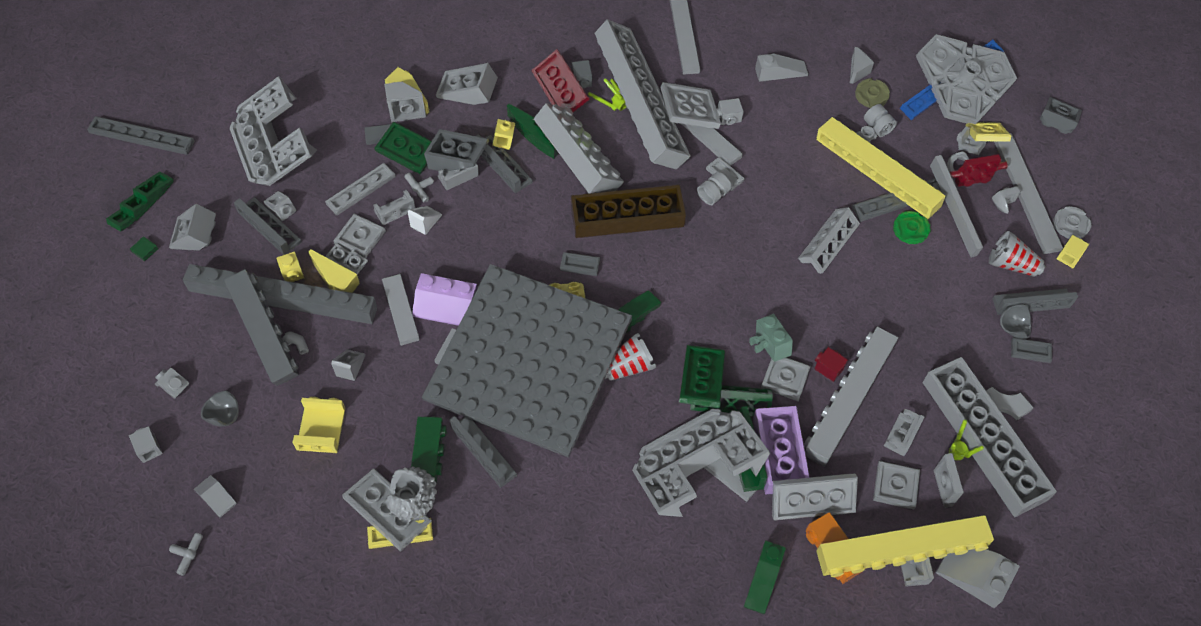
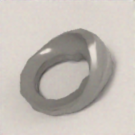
(960, 155)

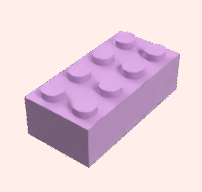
(782, 436)

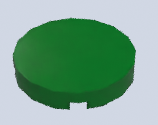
(911, 227)

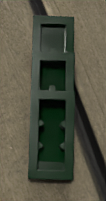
(528, 128)
(142, 199)
(640, 307)

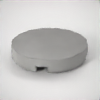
(1066, 226)

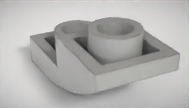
(347, 259)

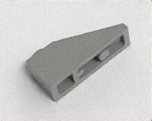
(779, 67)

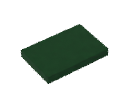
(404, 147)

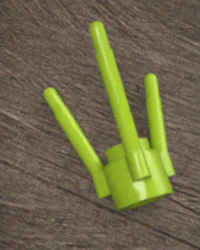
(618, 100)
(960, 449)

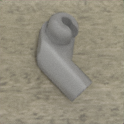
(291, 337)

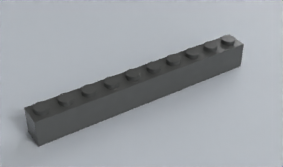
(287, 295)

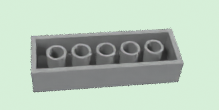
(578, 149)

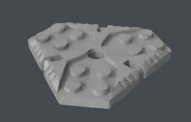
(967, 82)

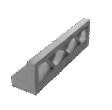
(827, 235)

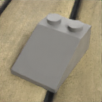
(468, 84)
(980, 574)

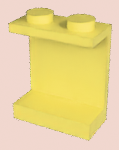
(320, 425)

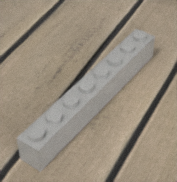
(850, 396)

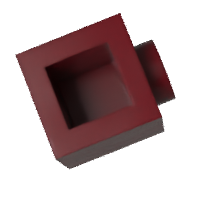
(830, 363)

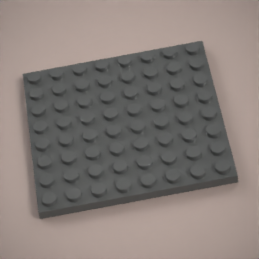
(528, 359)

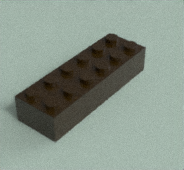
(627, 211)

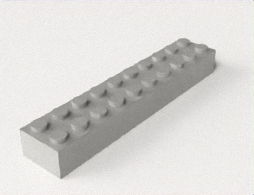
(641, 95)

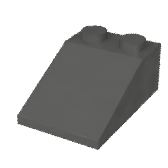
(454, 151)

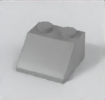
(404, 102)
(193, 229)

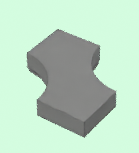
(1013, 405)

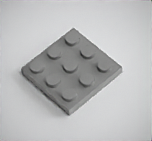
(690, 105)

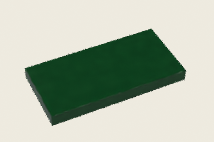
(702, 376)

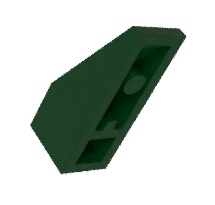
(764, 577)

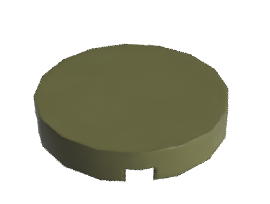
(872, 97)

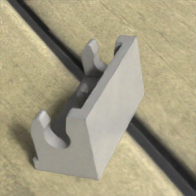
(457, 177)
(394, 209)
(903, 432)
(917, 572)

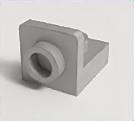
(280, 205)

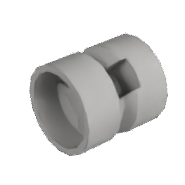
(880, 120)
(714, 188)

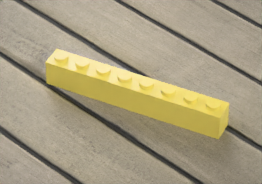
(880, 168)
(904, 546)

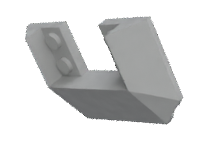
(255, 139)
(691, 447)

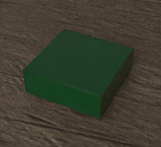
(144, 248)

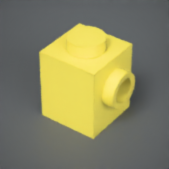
(503, 134)
(290, 267)

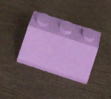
(442, 299)

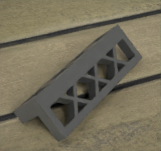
(501, 168)
(264, 228)
(1036, 300)
(483, 450)

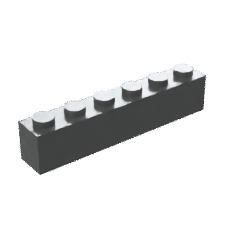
(261, 327)

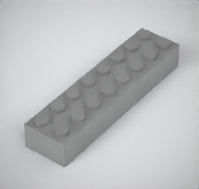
(1004, 456)

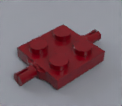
(978, 170)

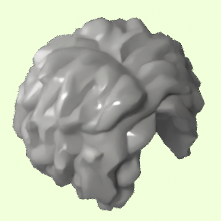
(411, 493)

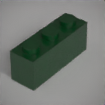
(429, 445)

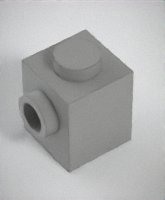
(730, 111)

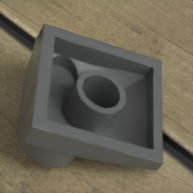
(1060, 116)

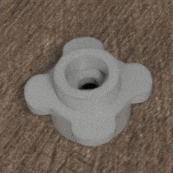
(867, 130)

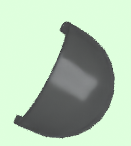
(1017, 321)
(220, 409)

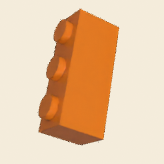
(825, 531)

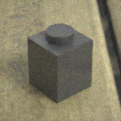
(583, 73)

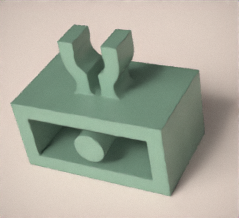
(772, 337)

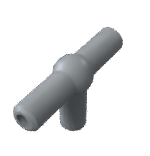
(418, 187)
(188, 554)

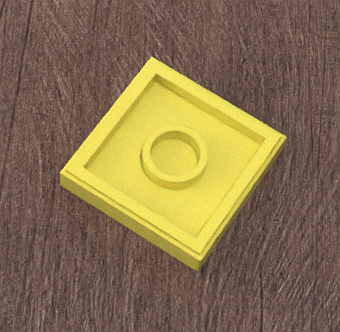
(988, 132)

